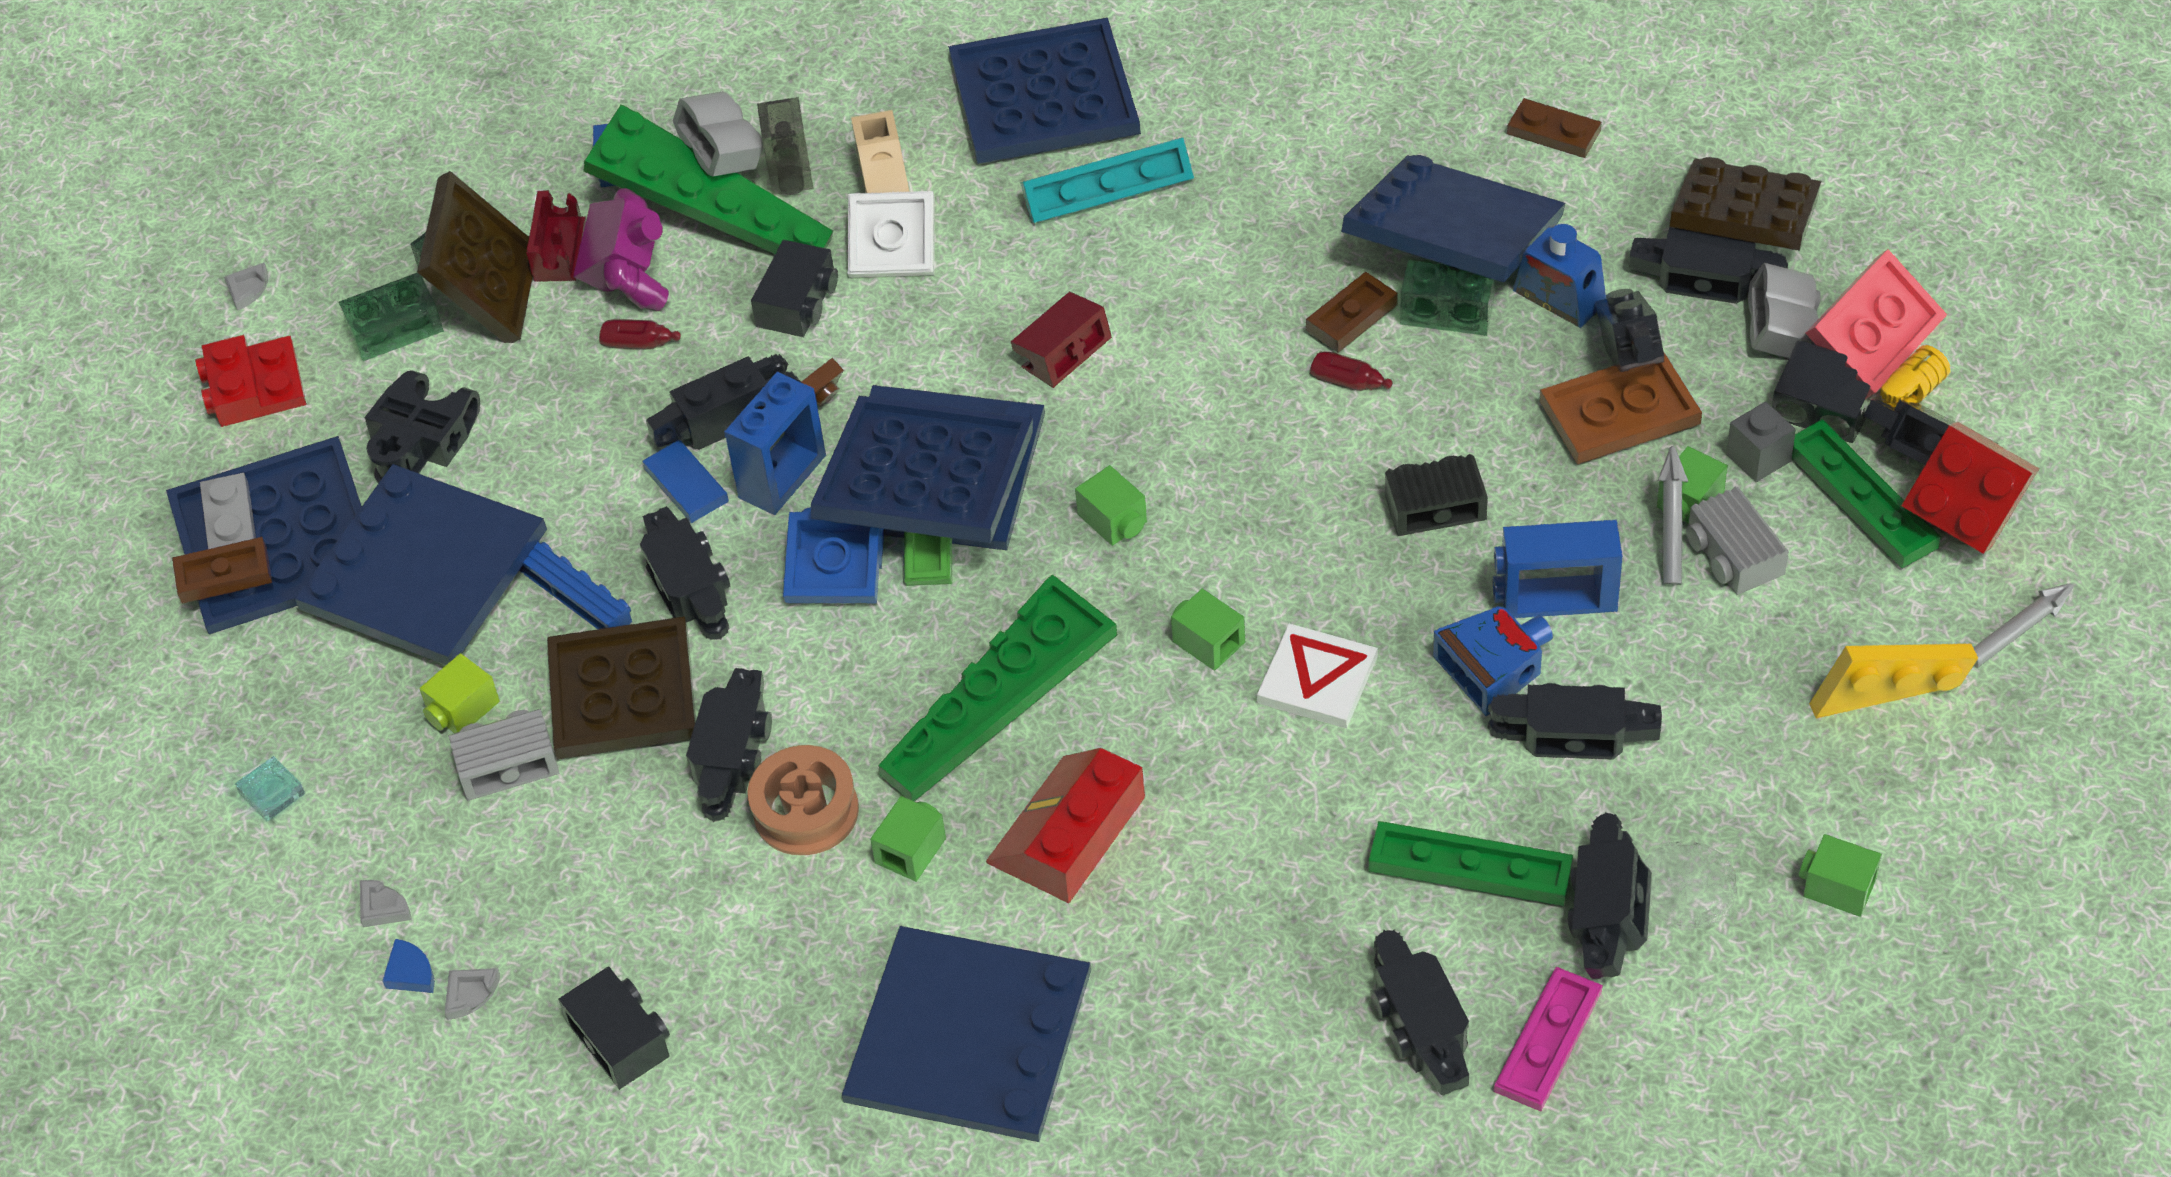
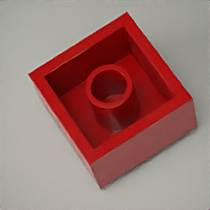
(1970, 487)

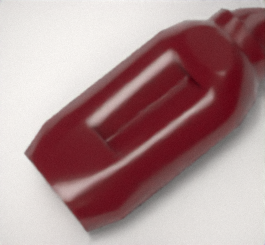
(635, 334)
(1347, 372)

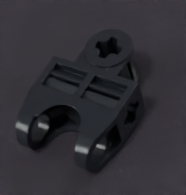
(415, 430)

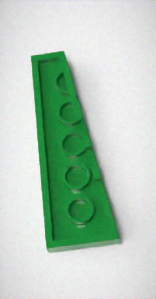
(665, 170)
(1039, 650)

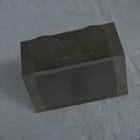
(785, 146)

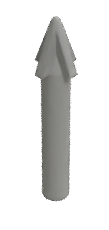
(1672, 477)
(2049, 602)

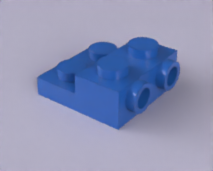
(831, 561)

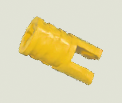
(1916, 376)

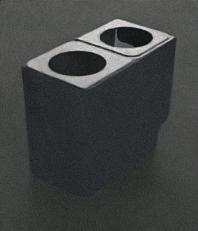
(1823, 380)

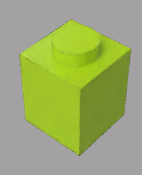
(458, 695)

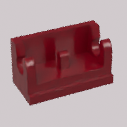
(554, 238)
(1062, 338)

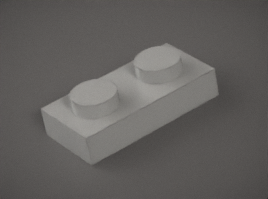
(227, 510)

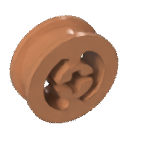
(808, 821)

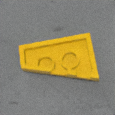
(1890, 673)

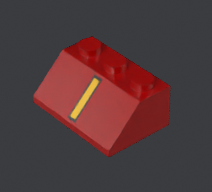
(1071, 822)

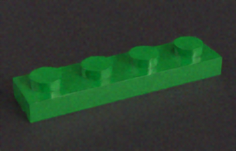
(1863, 494)
(1471, 863)

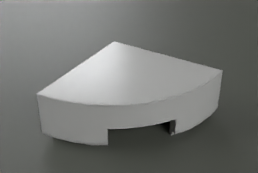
(247, 285)
(381, 904)
(469, 989)

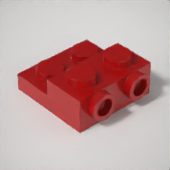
(249, 379)

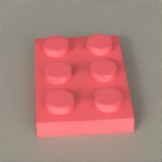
(1878, 320)

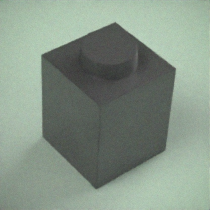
(1760, 441)

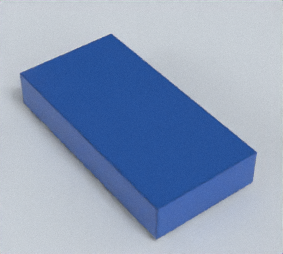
(685, 481)

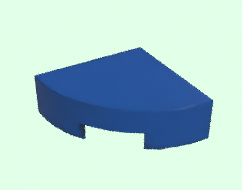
(408, 969)

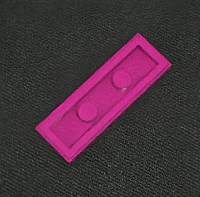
(1548, 1039)

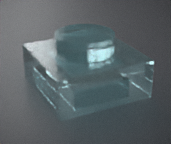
(270, 788)

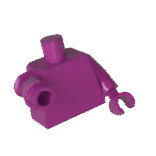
(619, 249)

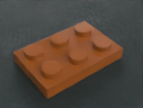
(1618, 409)

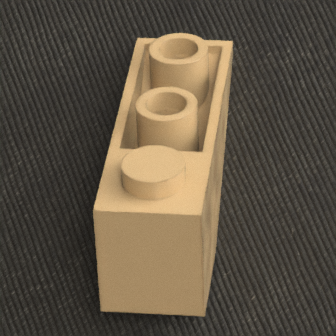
(879, 153)

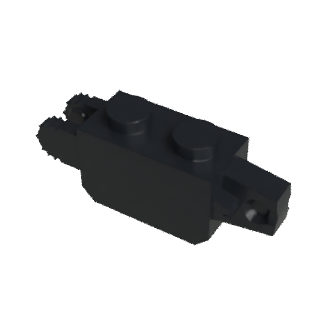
(1702, 264)
(1629, 329)
(712, 402)
(1909, 427)
(684, 572)
(1574, 720)
(727, 741)
(1609, 898)
(1422, 1010)

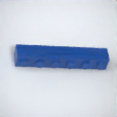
(575, 588)

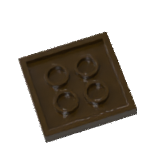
(1746, 203)
(477, 258)
(621, 687)

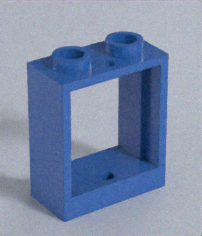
(773, 476)
(1559, 547)

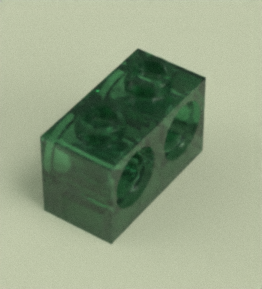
(1446, 298)
(391, 316)

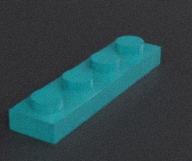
(1107, 180)

